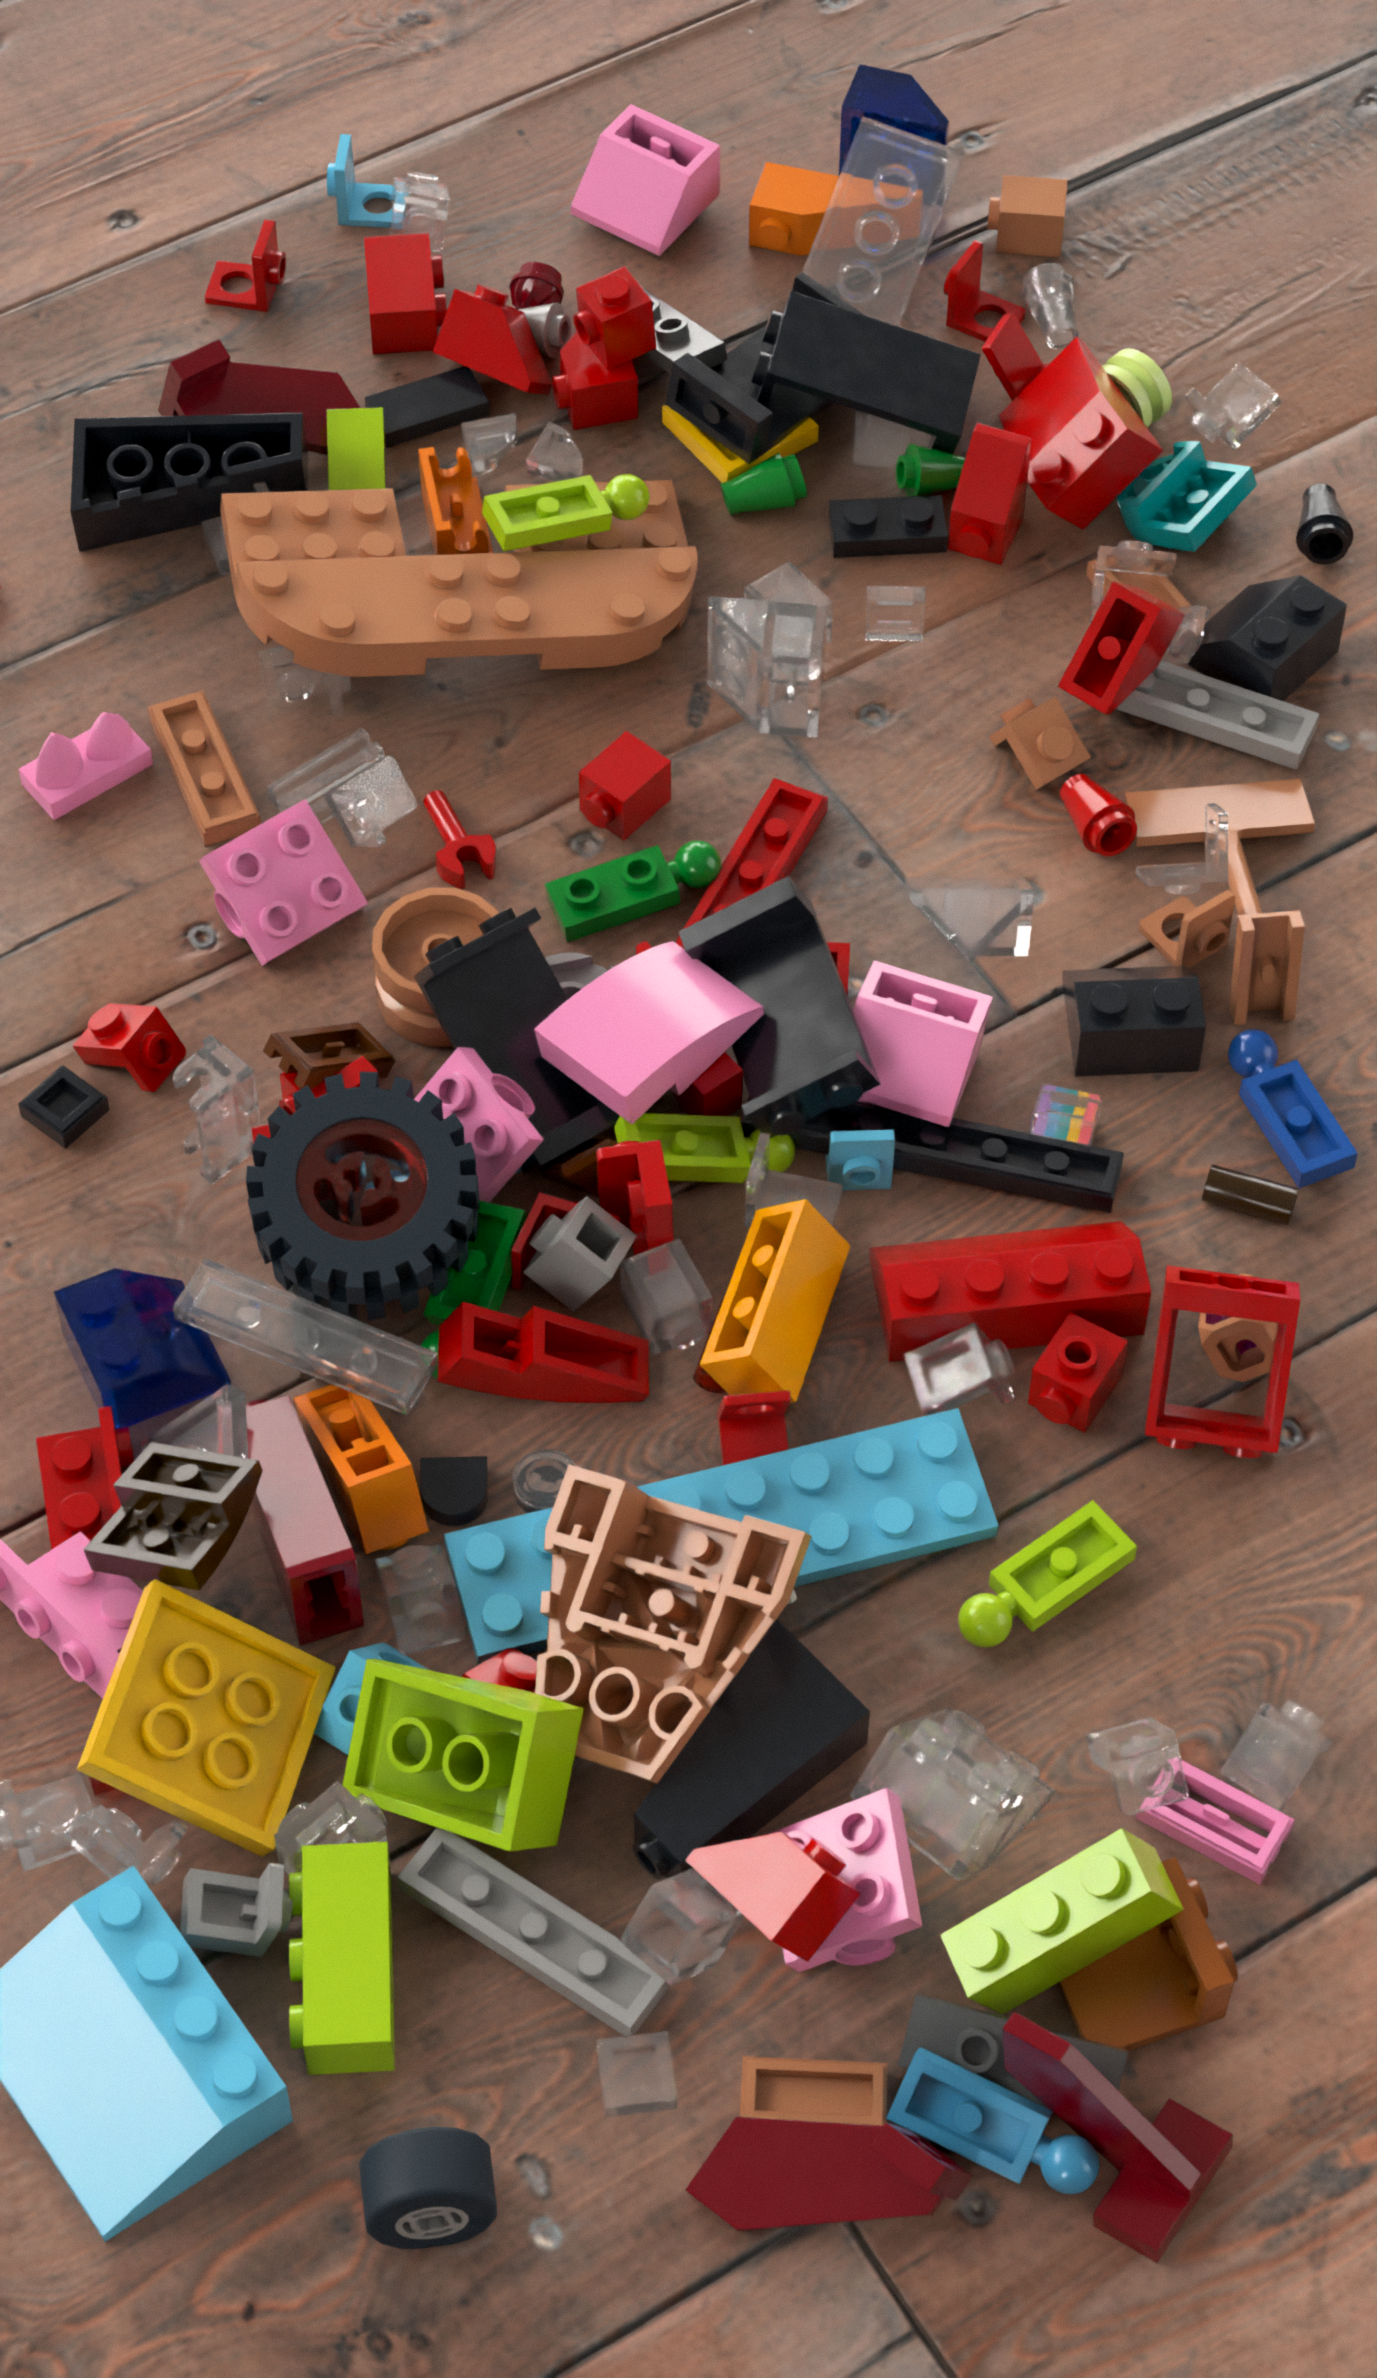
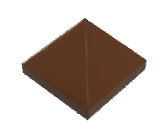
(577, 1166)

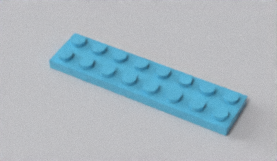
(857, 1495)

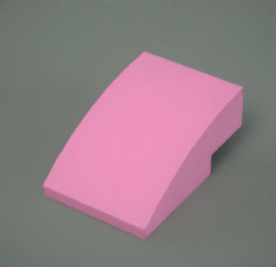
(646, 1028)

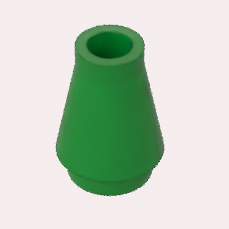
(766, 486)

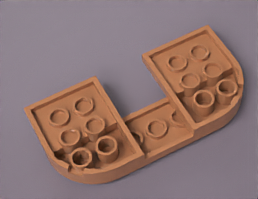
(341, 594)

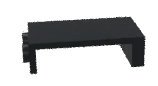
(868, 367)
(724, 399)
(492, 1001)
(807, 1043)

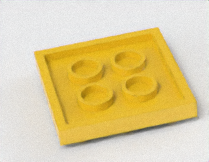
(207, 1718)

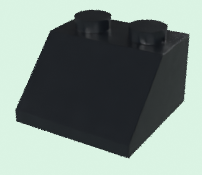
(1272, 636)
(1134, 1020)

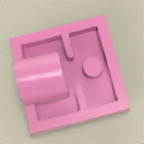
(281, 883)
(492, 1114)
(874, 1845)

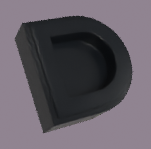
(454, 1488)

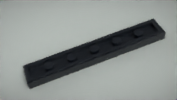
(977, 1154)

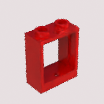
(1232, 1297)

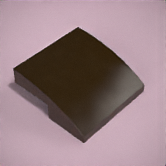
(175, 1515)

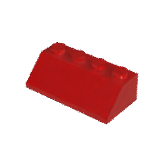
(1011, 1285)

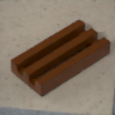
(326, 1050)

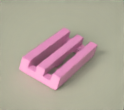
(1211, 1843)

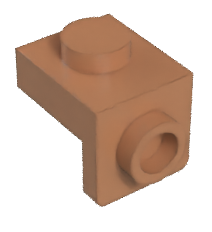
(1041, 740)

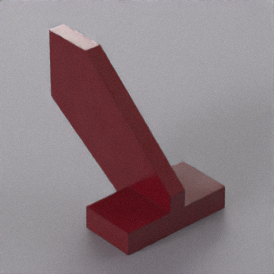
(212, 385)
(1159, 2163)
(822, 2174)

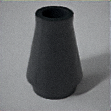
(1323, 527)

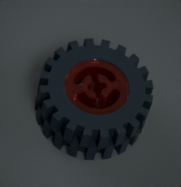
(407, 1226)

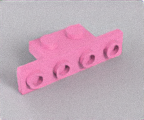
(71, 1608)

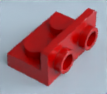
(637, 1189)
(80, 1477)

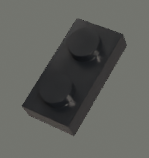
(887, 526)

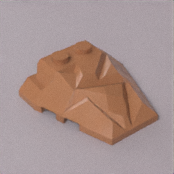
(653, 1614)

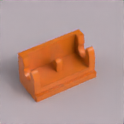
(453, 505)

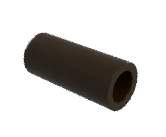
(1250, 1194)

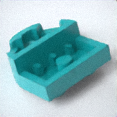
(1183, 498)

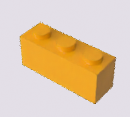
(776, 1301)

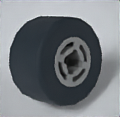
(428, 2188)

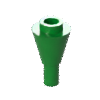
(927, 470)

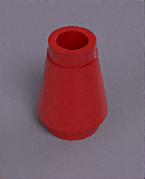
(1100, 817)

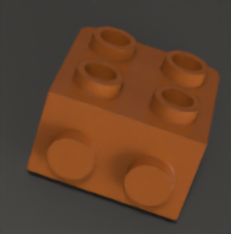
(1157, 1981)

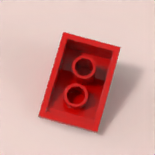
(1082, 436)

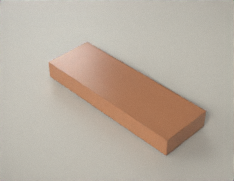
(204, 768)

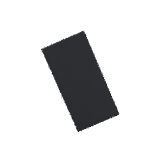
(430, 405)

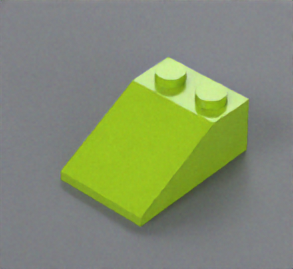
(463, 1754)

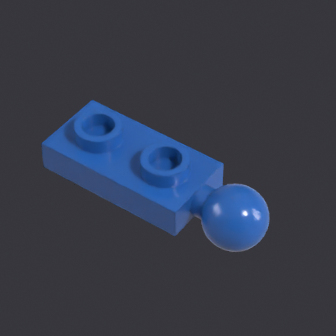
(1289, 1111)

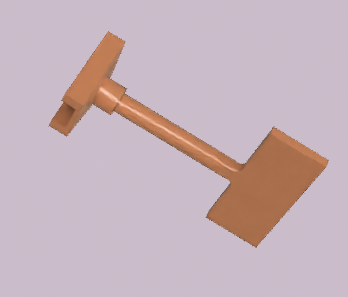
(1266, 943)

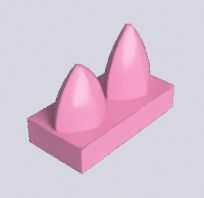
(85, 766)

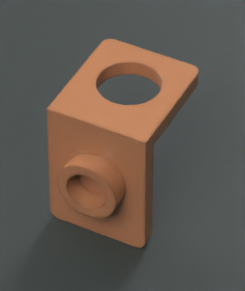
(1202, 928)

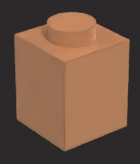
(1029, 215)

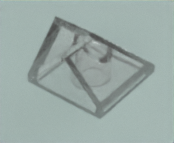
(977, 912)

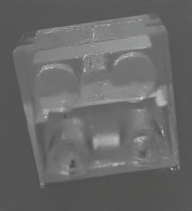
(768, 662)
(955, 1789)

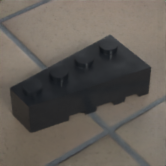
(170, 470)

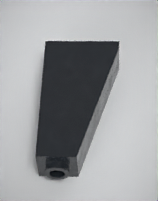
(752, 1756)

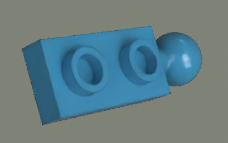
(989, 2124)

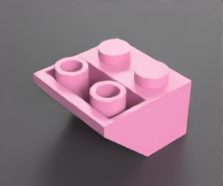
(647, 180)
(919, 1040)

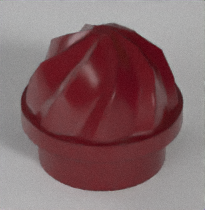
(536, 285)

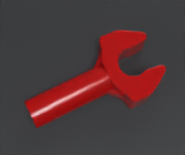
(459, 845)

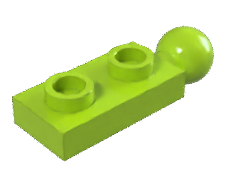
(562, 509)
(704, 1146)
(1047, 1576)

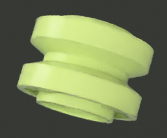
(1141, 384)

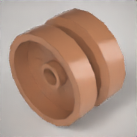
(399, 949)

